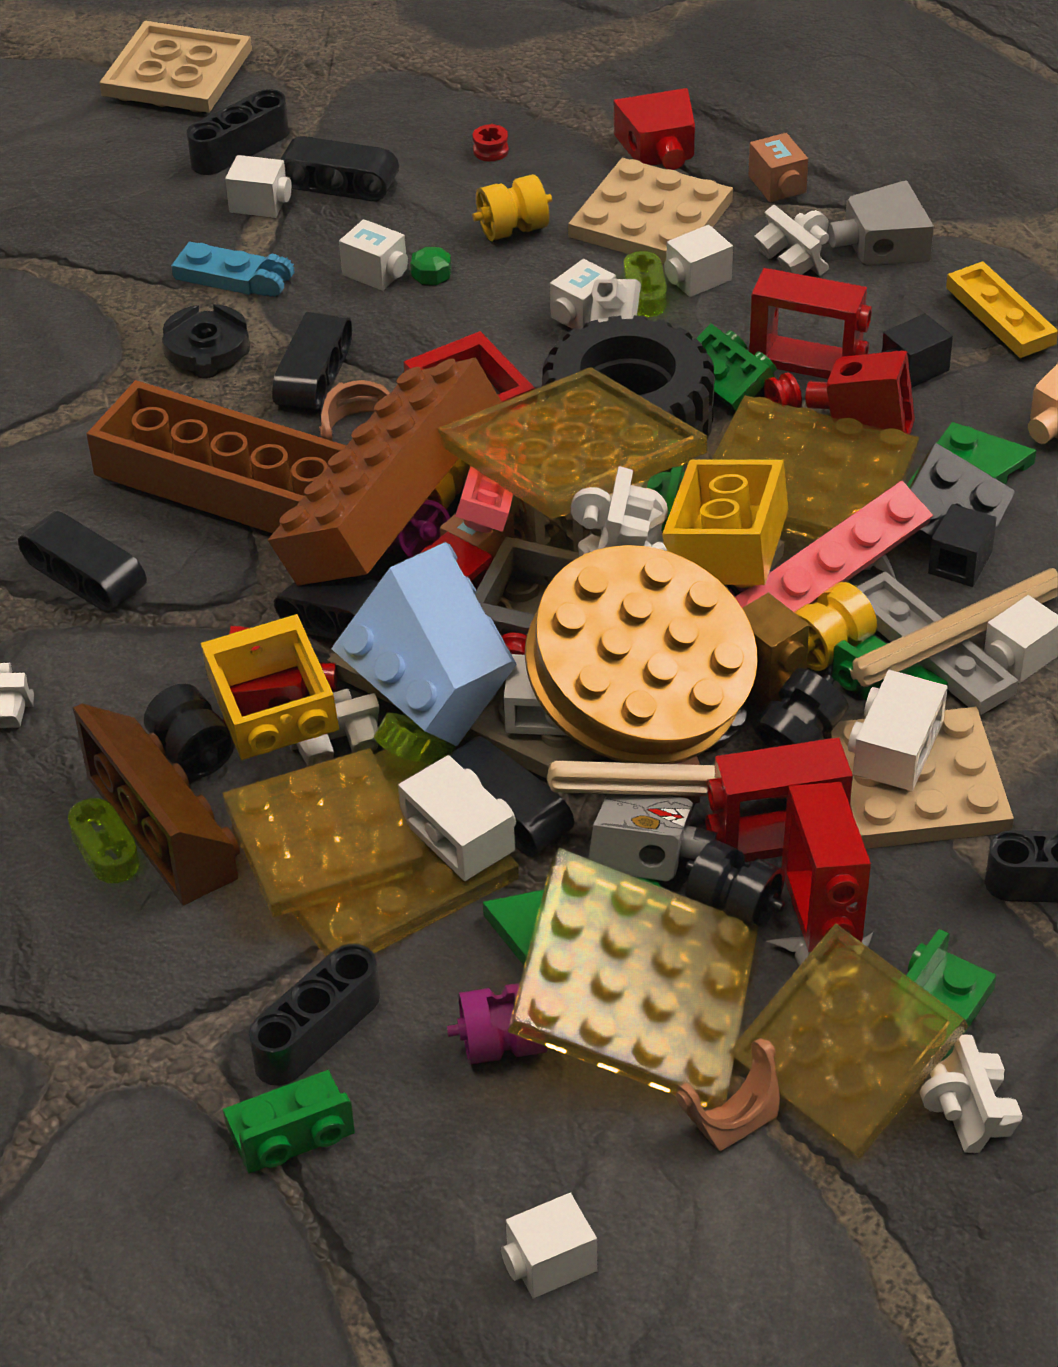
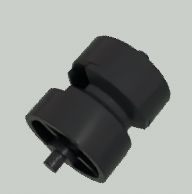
(805, 710)
(189, 730)
(727, 882)

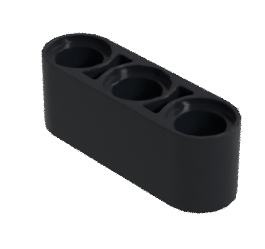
(237, 130)
(339, 168)
(312, 361)
(82, 561)
(325, 606)
(538, 811)
(1023, 866)
(314, 1014)

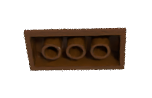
(156, 803)

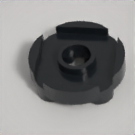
(205, 339)

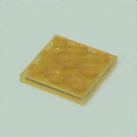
(322, 832)
(851, 1039)

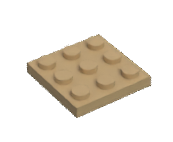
(176, 66)
(646, 207)
(952, 799)

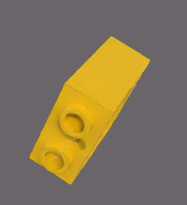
(281, 647)

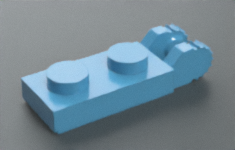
(232, 269)

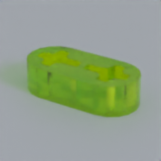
(651, 282)
(409, 741)
(112, 836)

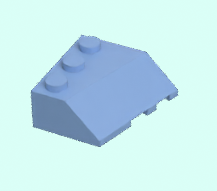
(428, 644)

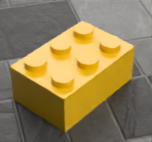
(729, 518)

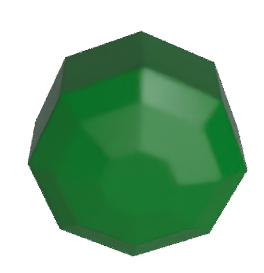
(431, 265)

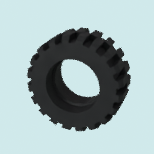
(645, 358)

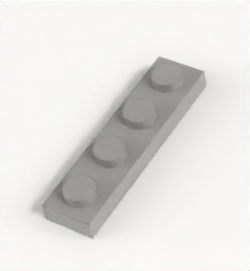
(966, 668)

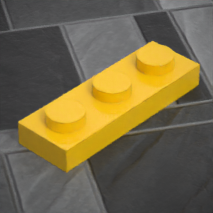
(1002, 309)

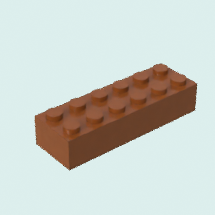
(206, 455)
(380, 474)

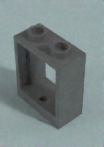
(523, 562)

